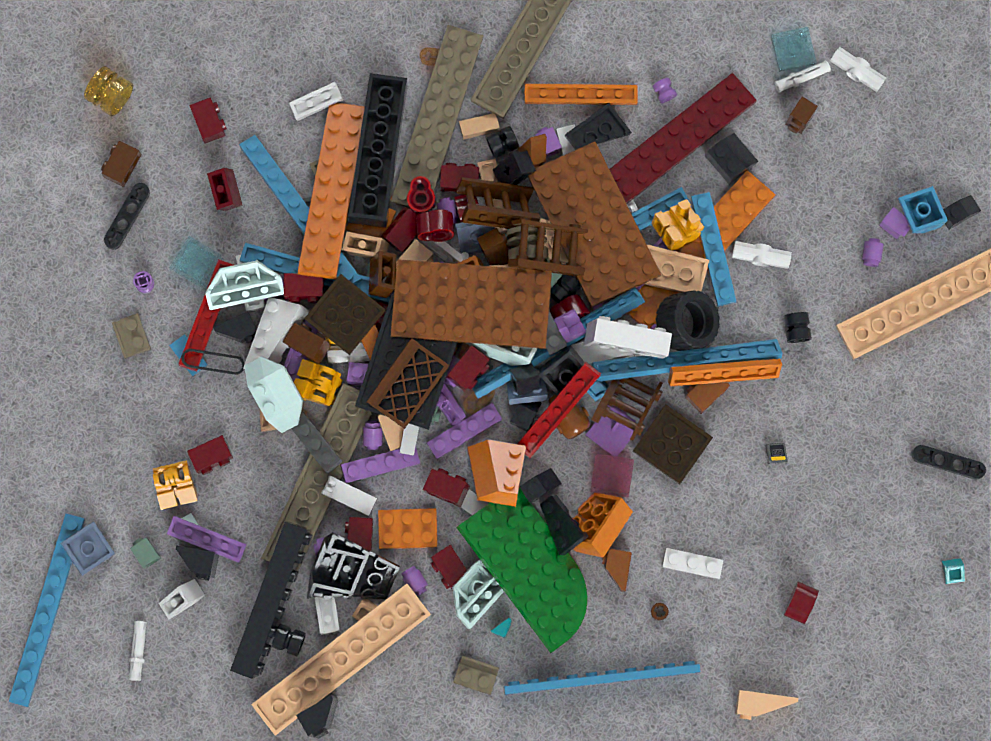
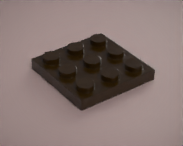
(345, 314)
(672, 444)

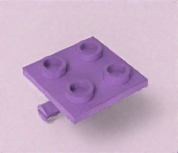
(611, 434)

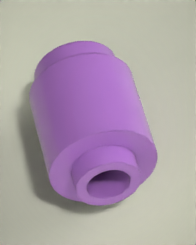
(450, 205)
(872, 252)
(372, 435)
(415, 580)

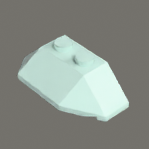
(243, 284)
(507, 354)
(274, 393)
(475, 594)

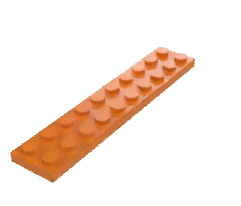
(331, 192)
(733, 215)

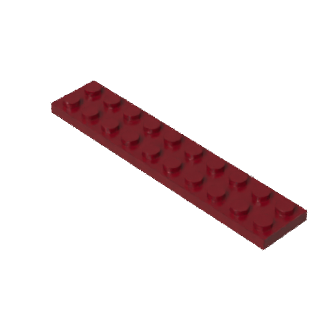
(681, 137)

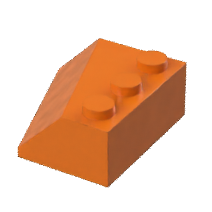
(497, 470)
(602, 520)

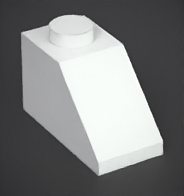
(181, 598)

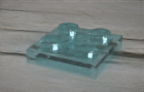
(793, 49)
(195, 262)

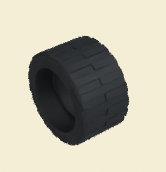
(704, 317)

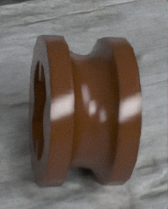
(665, 609)

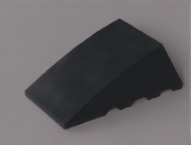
(349, 571)

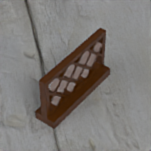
(391, 378)

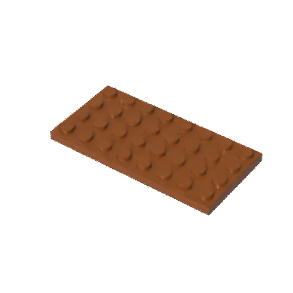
(584, 193)
(471, 304)

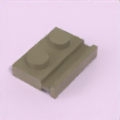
(131, 336)
(476, 675)

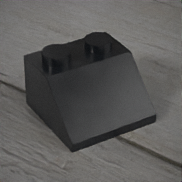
(731, 158)
(561, 369)
(199, 562)

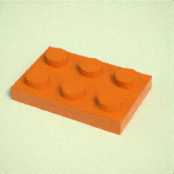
(407, 528)

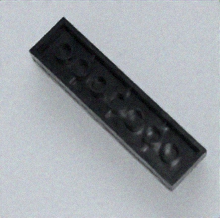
(377, 150)
(270, 600)

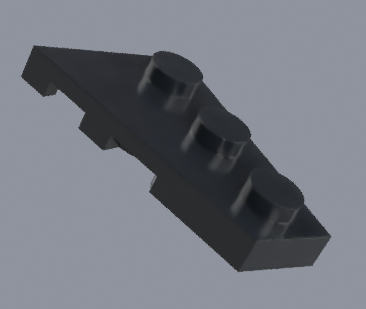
(598, 128)
(562, 527)

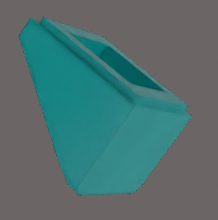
(953, 571)
(503, 628)

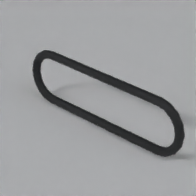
(211, 369)

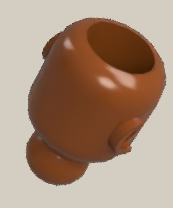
(575, 421)

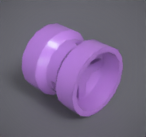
(664, 90)
(144, 285)

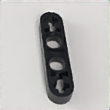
(124, 215)
(948, 463)

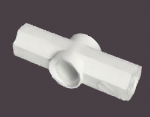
(858, 69)
(761, 255)
(337, 355)

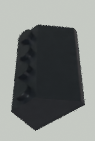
(319, 717)

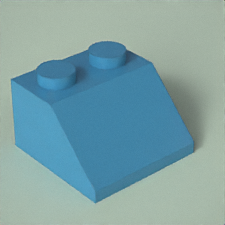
(923, 210)

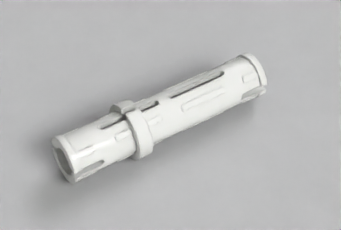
(795, 79)
(137, 651)

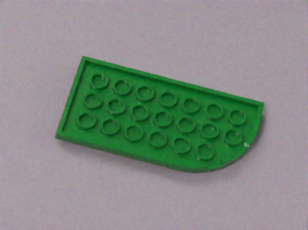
(527, 566)

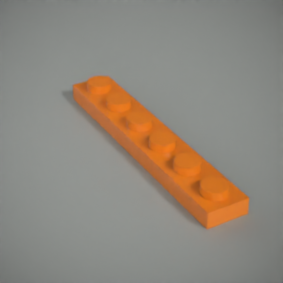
(581, 94)
(724, 372)

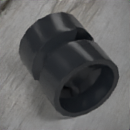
(502, 141)
(564, 288)
(797, 327)
(290, 640)

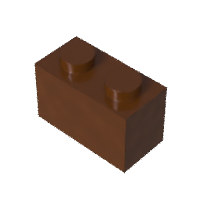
(801, 115)
(121, 163)
(494, 247)
(382, 274)
(307, 343)

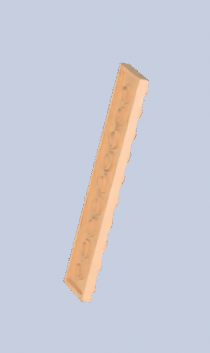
(678, 270)
(917, 306)
(341, 659)

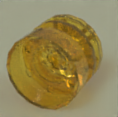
(108, 91)

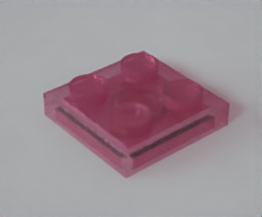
(612, 475)

